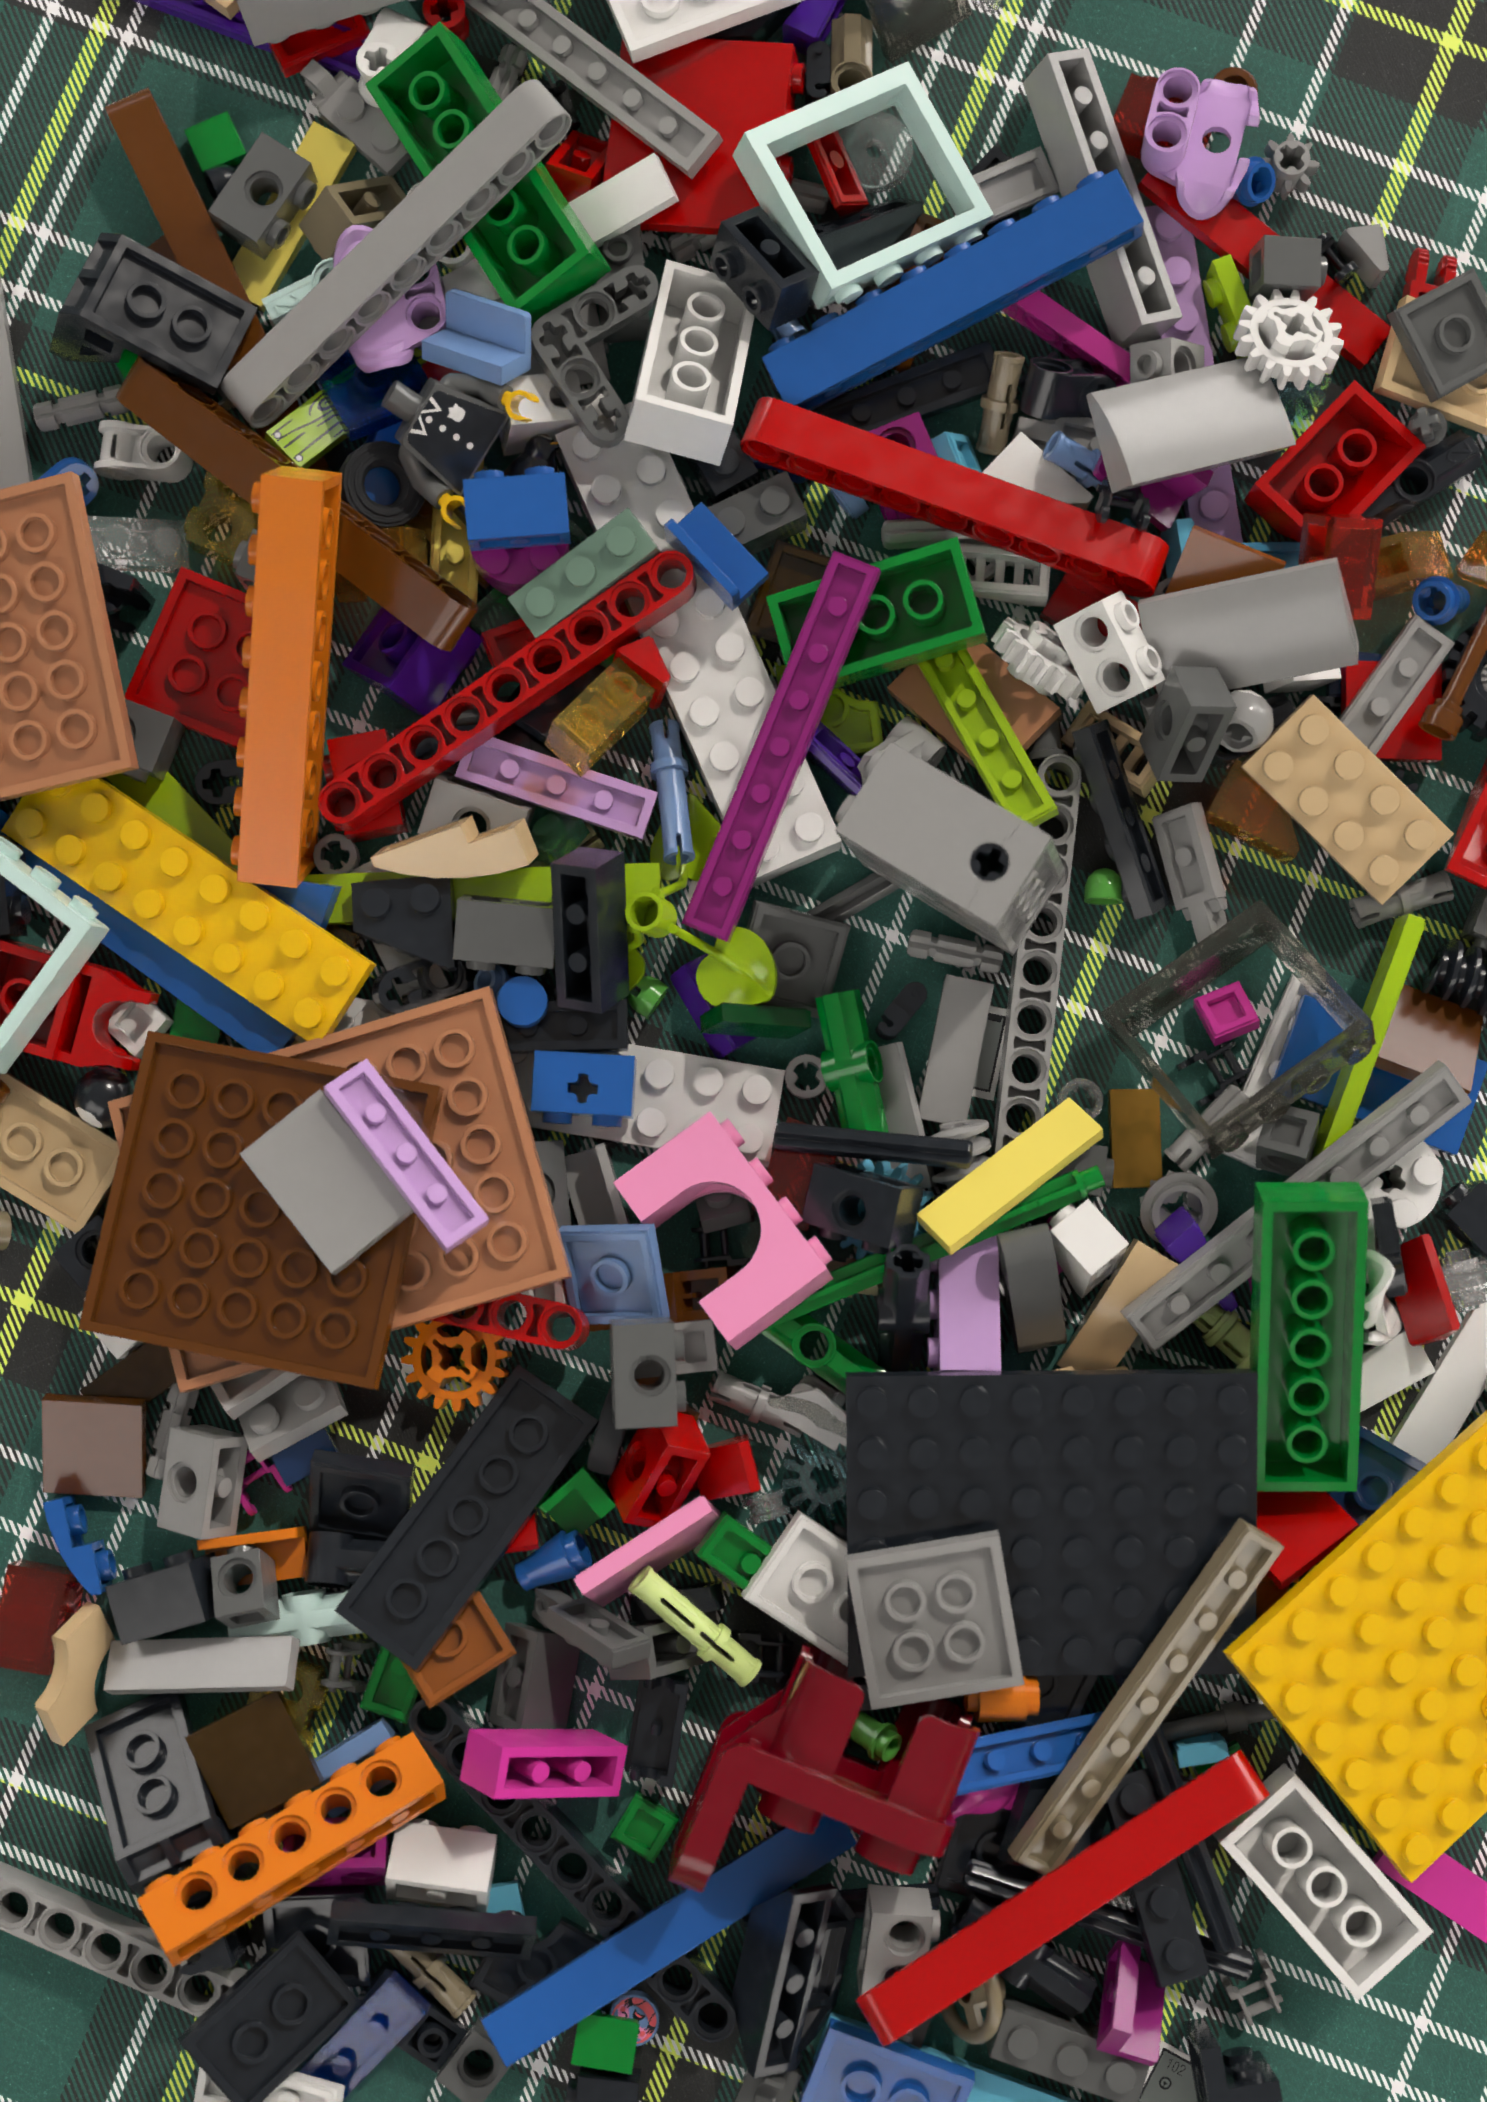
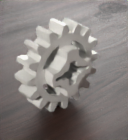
(1288, 339)
(1037, 657)

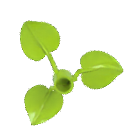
(732, 971)

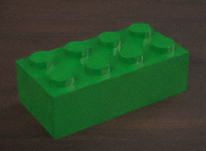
(914, 615)

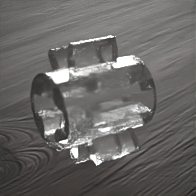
(1465, 1279)

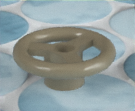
(987, 1995)

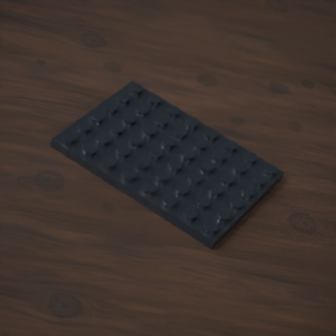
(1094, 1478)

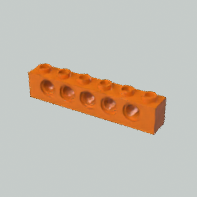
(282, 1873)

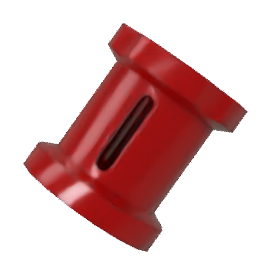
(437, 9)

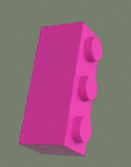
(543, 1763)

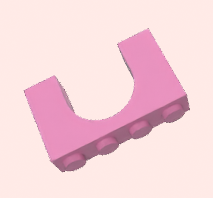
(785, 1265)

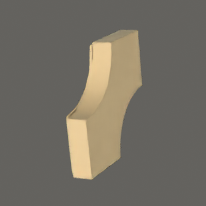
(70, 1692)

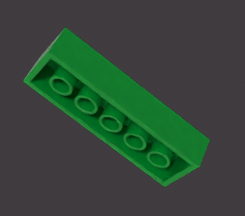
(531, 237)
(1308, 1332)

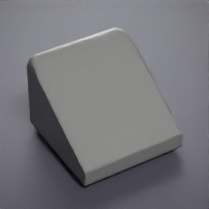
(1368, 251)

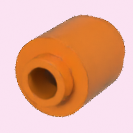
(1005, 1704)

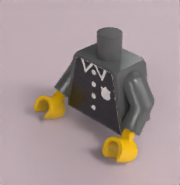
(449, 432)

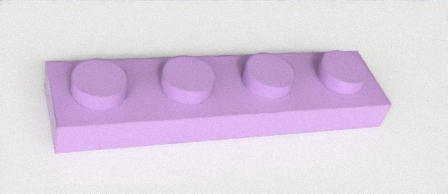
(556, 787)
(406, 1155)

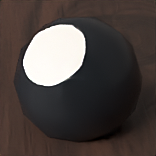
(94, 1092)

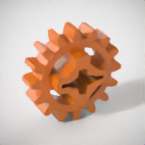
(441, 1373)

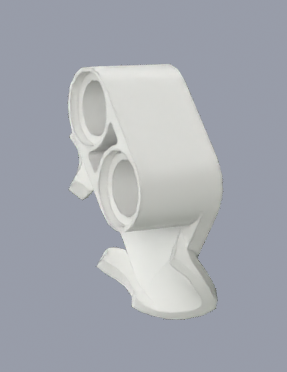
(1378, 1307)

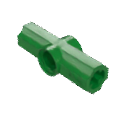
(851, 1061)
(838, 1360)

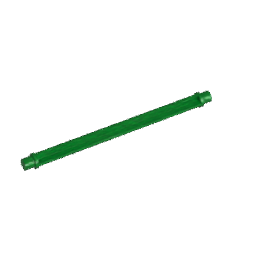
(869, 1270)

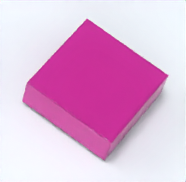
(1226, 1013)

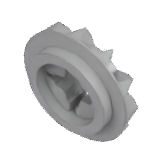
(1196, 1194)

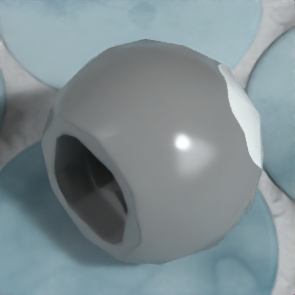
(1250, 723)

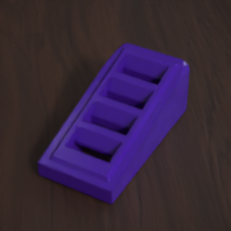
(811, 22)
(1183, 1237)

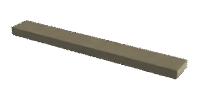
(1145, 1698)

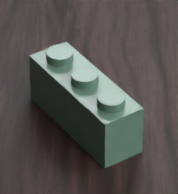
(584, 573)

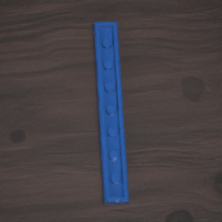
(176, 973)
(660, 1937)

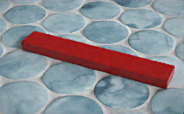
(1238, 231)

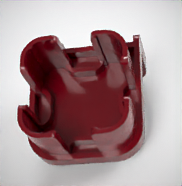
(798, 1763)

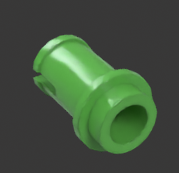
(877, 1738)

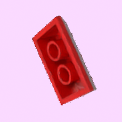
(1336, 464)

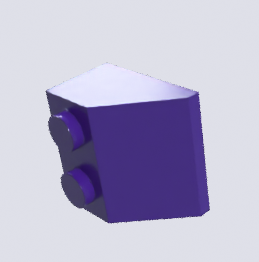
(407, 665)

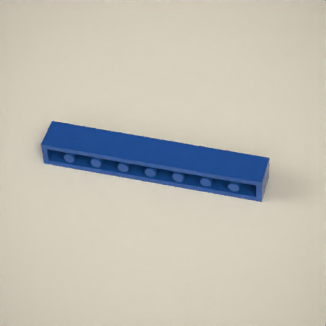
(956, 292)

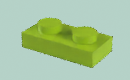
(1226, 292)

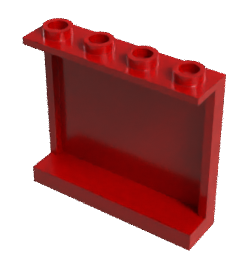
(733, 91)

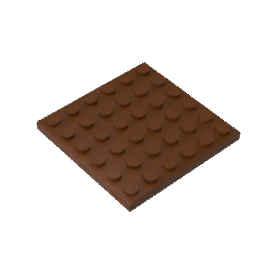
(202, 1249)

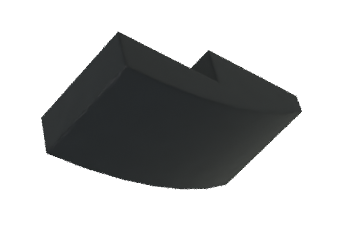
(434, 2035)

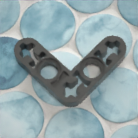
(580, 336)

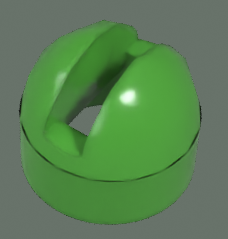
(1103, 888)
(649, 997)

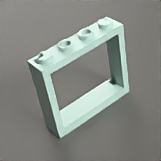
(896, 87)
(64, 963)

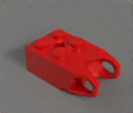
(79, 1022)

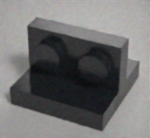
(1235, 2076)

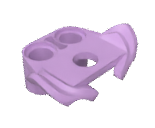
(1201, 178)
(396, 333)

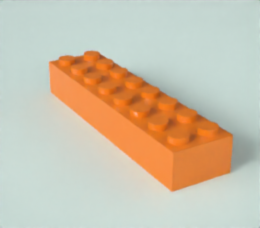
(287, 674)

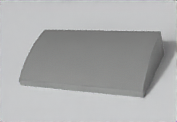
(1187, 423)
(1256, 625)

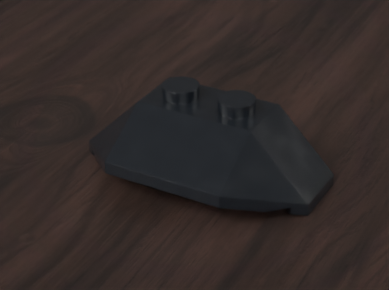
(790, 1974)

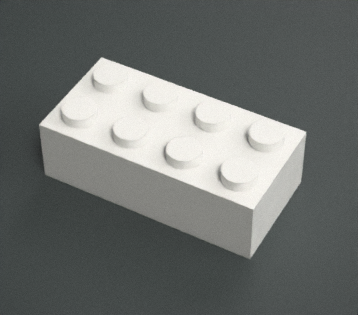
(691, 366)
(1323, 1883)

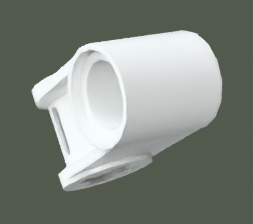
(386, 41)
(132, 452)

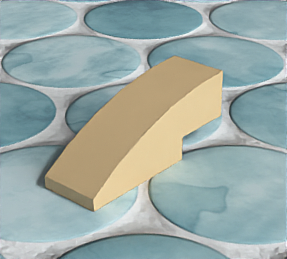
(460, 851)
(1104, 1331)

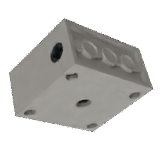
(950, 847)

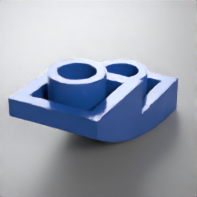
(88, 1561)

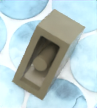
(346, 205)

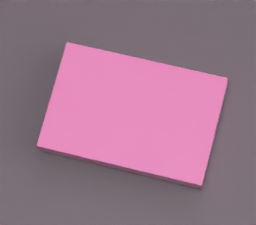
(654, 1547)

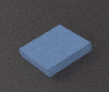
(614, 1272)

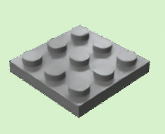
(934, 1619)

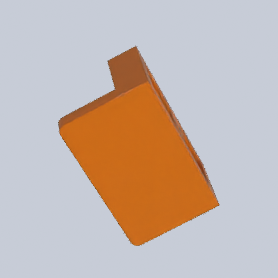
(284, 1545)

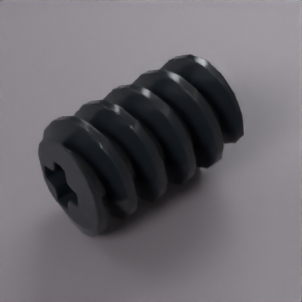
(1460, 973)

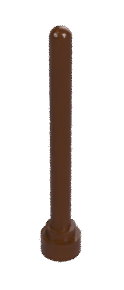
(1444, 716)

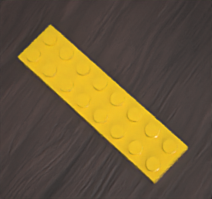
(193, 903)

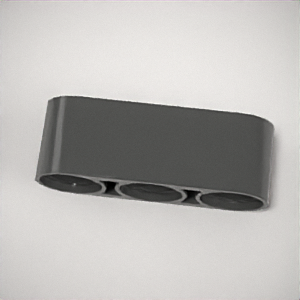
(1032, 1288)

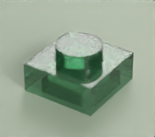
(557, 835)

